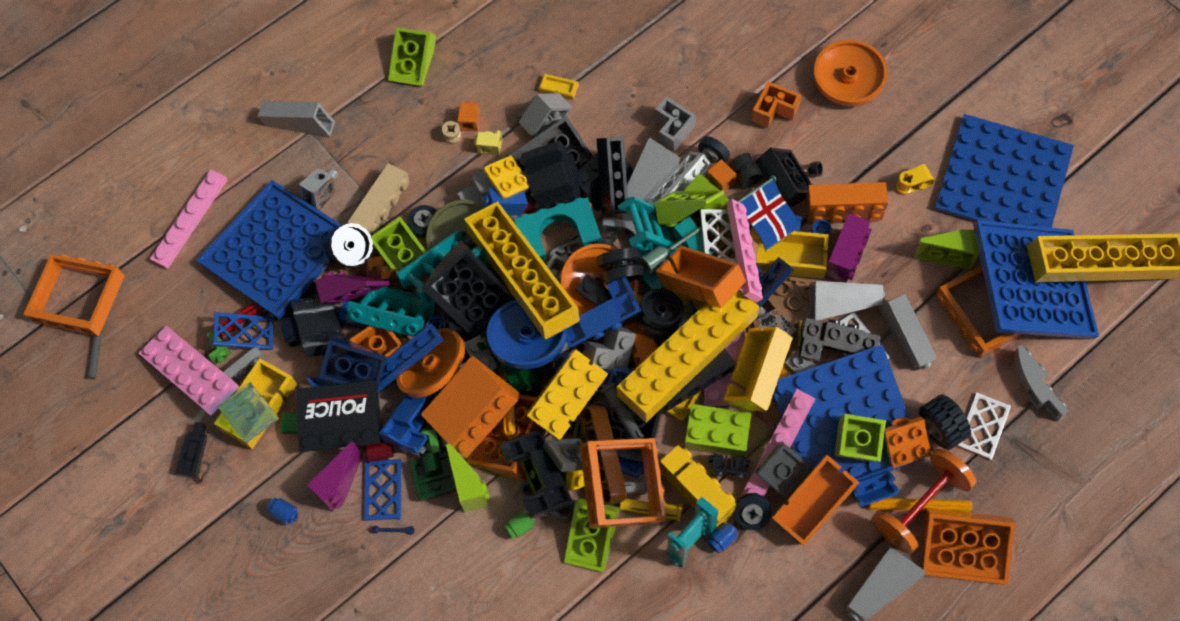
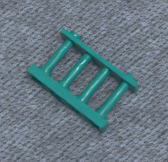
(645, 238)
(427, 262)
(394, 299)
(701, 524)

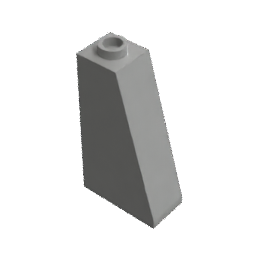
(297, 116)
(651, 170)
(840, 298)
(908, 331)
(885, 584)

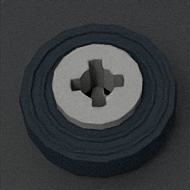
(713, 149)
(415, 218)
(755, 504)

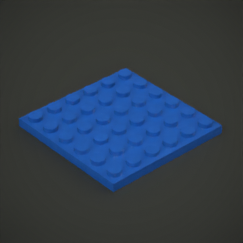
(1003, 175)
(272, 249)
(1016, 299)
(852, 386)

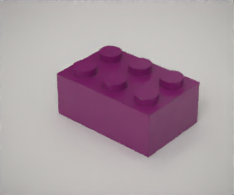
(848, 249)

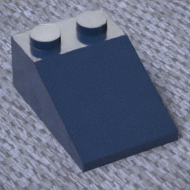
(351, 362)

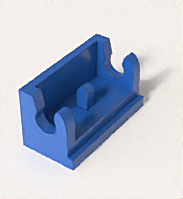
(874, 487)

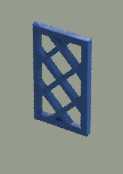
(233, 320)
(396, 499)

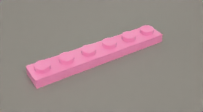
(188, 219)
(744, 250)
(785, 432)

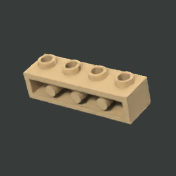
(380, 199)

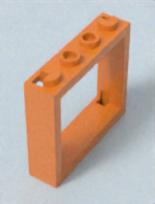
(47, 281)
(959, 317)
(593, 483)

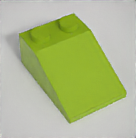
(411, 56)
(680, 204)
(951, 249)
(471, 491)
(589, 546)

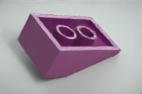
(346, 287)
(337, 477)

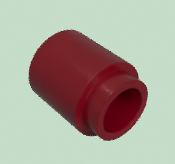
(379, 452)

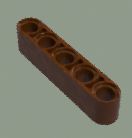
(598, 428)

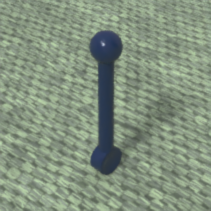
(410, 530)

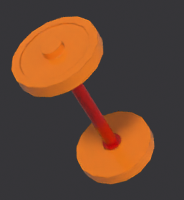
(952, 471)

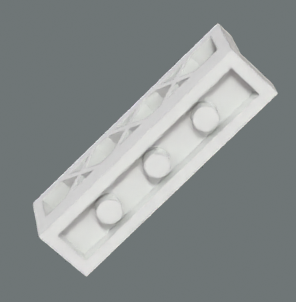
(689, 171)

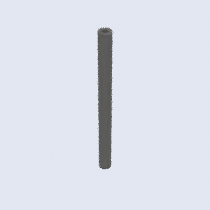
(94, 353)

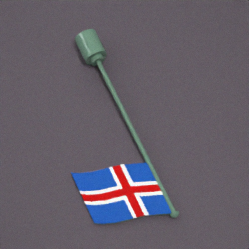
(765, 212)

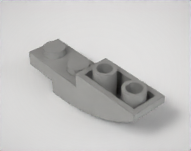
(1032, 380)

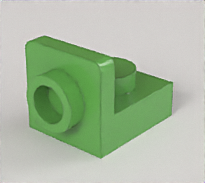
(220, 352)
(433, 440)

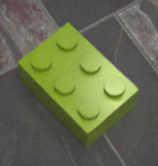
(397, 245)
(718, 430)

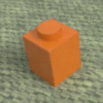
(469, 116)
(721, 175)

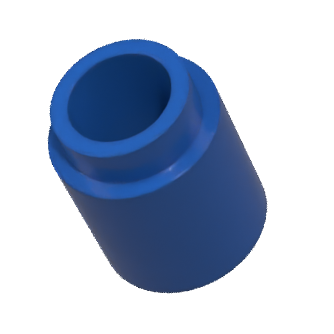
(282, 511)
(722, 537)

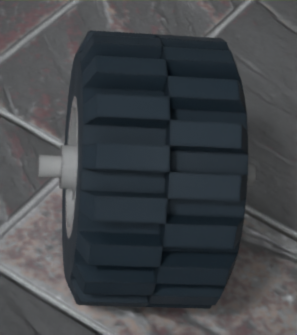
(945, 422)

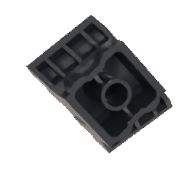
(551, 175)
(316, 324)

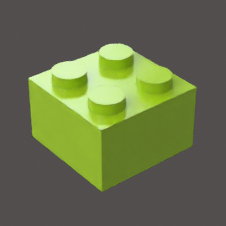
(860, 438)

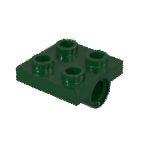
(433, 476)

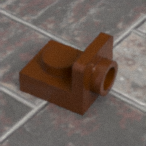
(376, 269)

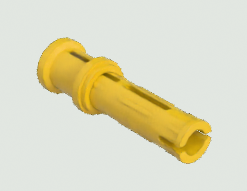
(637, 506)

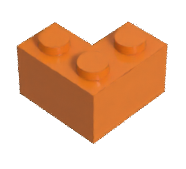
(774, 101)

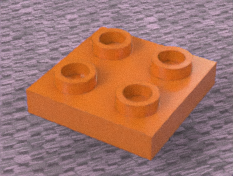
(906, 441)

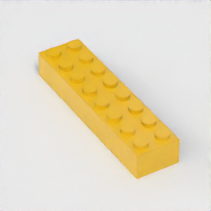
(1105, 257)
(522, 270)
(685, 355)

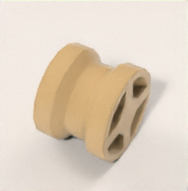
(451, 137)

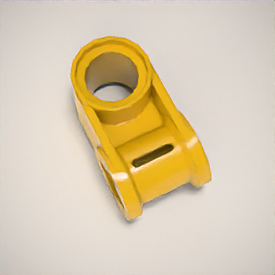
(914, 180)

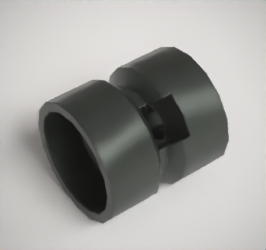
(746, 171)

